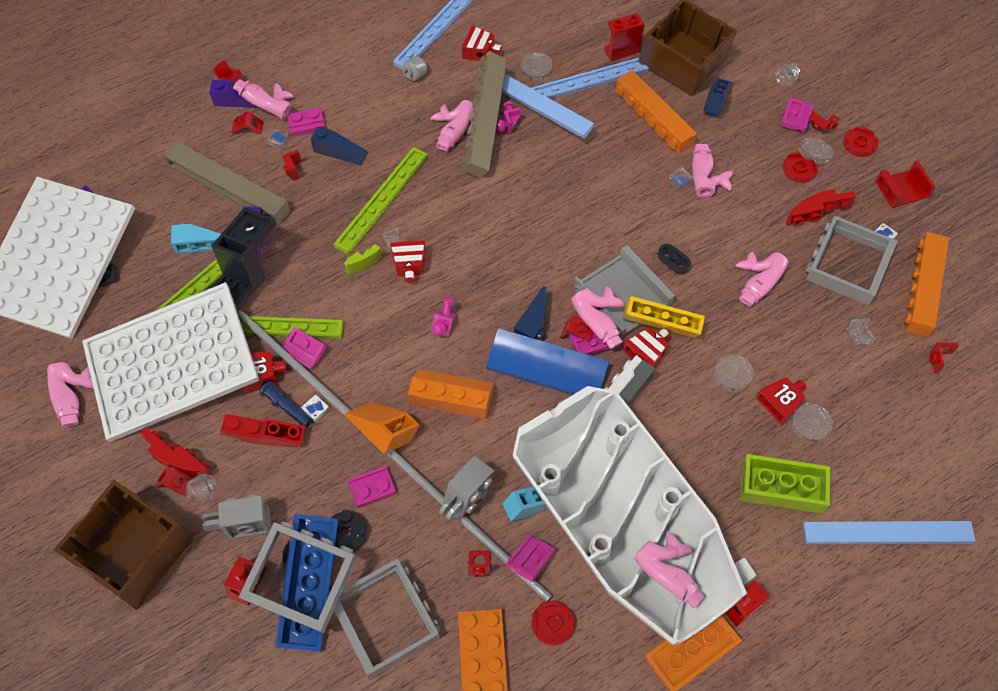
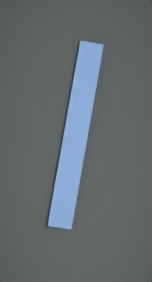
(432, 31)
(590, 79)
(546, 107)
(889, 532)

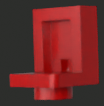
(224, 72)
(820, 122)
(290, 160)

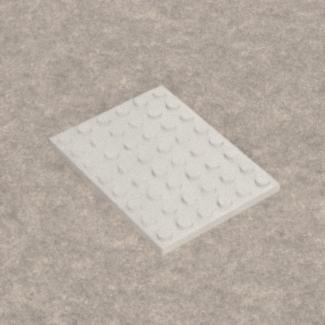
(58, 255)
(168, 362)

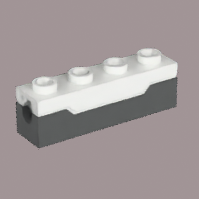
(632, 379)

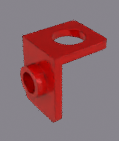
(245, 120)
(578, 327)
(936, 356)
(174, 480)
(479, 570)

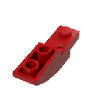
(814, 206)
(262, 432)
(177, 457)

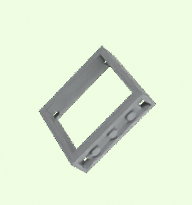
(861, 235)
(306, 537)
(421, 607)

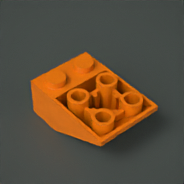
(384, 425)

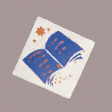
(887, 231)
(315, 408)

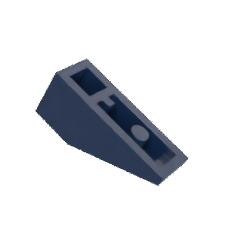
(717, 96)
(336, 146)
(532, 320)

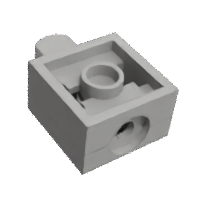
(466, 489)
(240, 517)

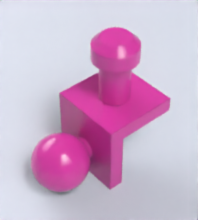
(511, 117)
(443, 318)

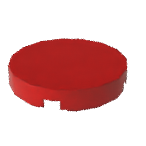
(860, 142)
(799, 168)
(552, 623)

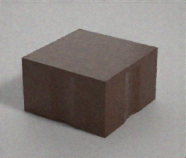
(687, 46)
(124, 544)

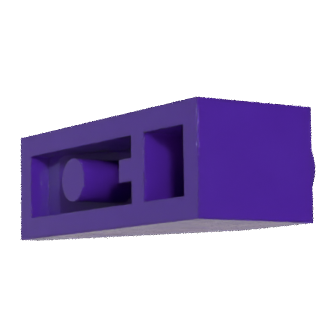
(224, 95)

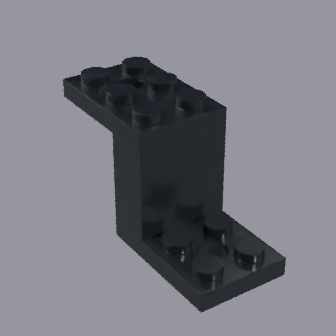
(237, 254)

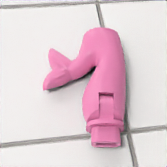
(261, 99)
(458, 124)
(701, 168)
(762, 283)
(598, 321)
(62, 397)
(669, 576)

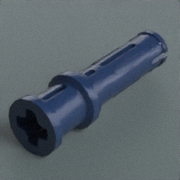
(279, 399)

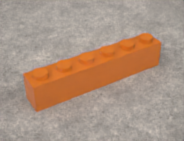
(655, 112)
(927, 284)

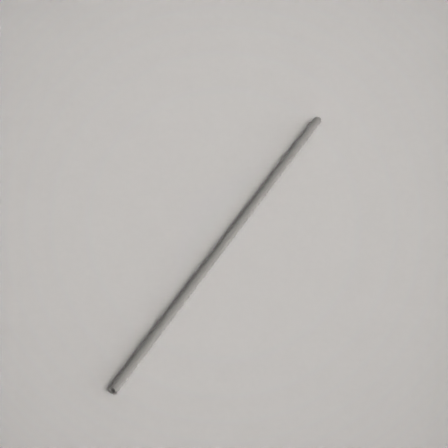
(539, 589)

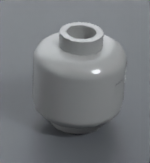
(414, 68)

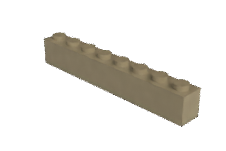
(484, 115)
(225, 181)

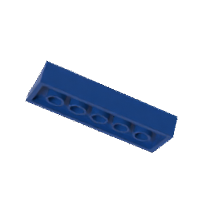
(545, 363)
(306, 583)

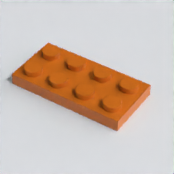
(482, 650)
(685, 661)

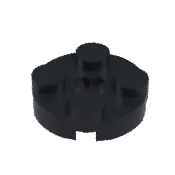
(357, 530)

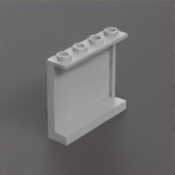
(625, 277)

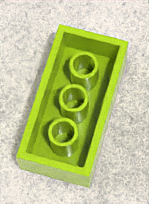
(785, 484)

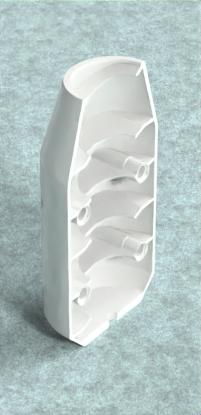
(614, 495)

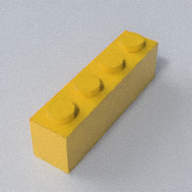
(663, 316)

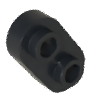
(674, 259)

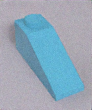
(192, 238)
(523, 504)

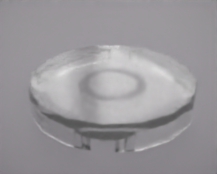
(536, 66)
(816, 150)
(733, 372)
(811, 422)

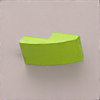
(358, 262)

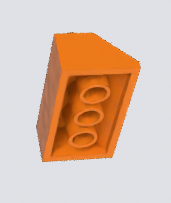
(450, 393)

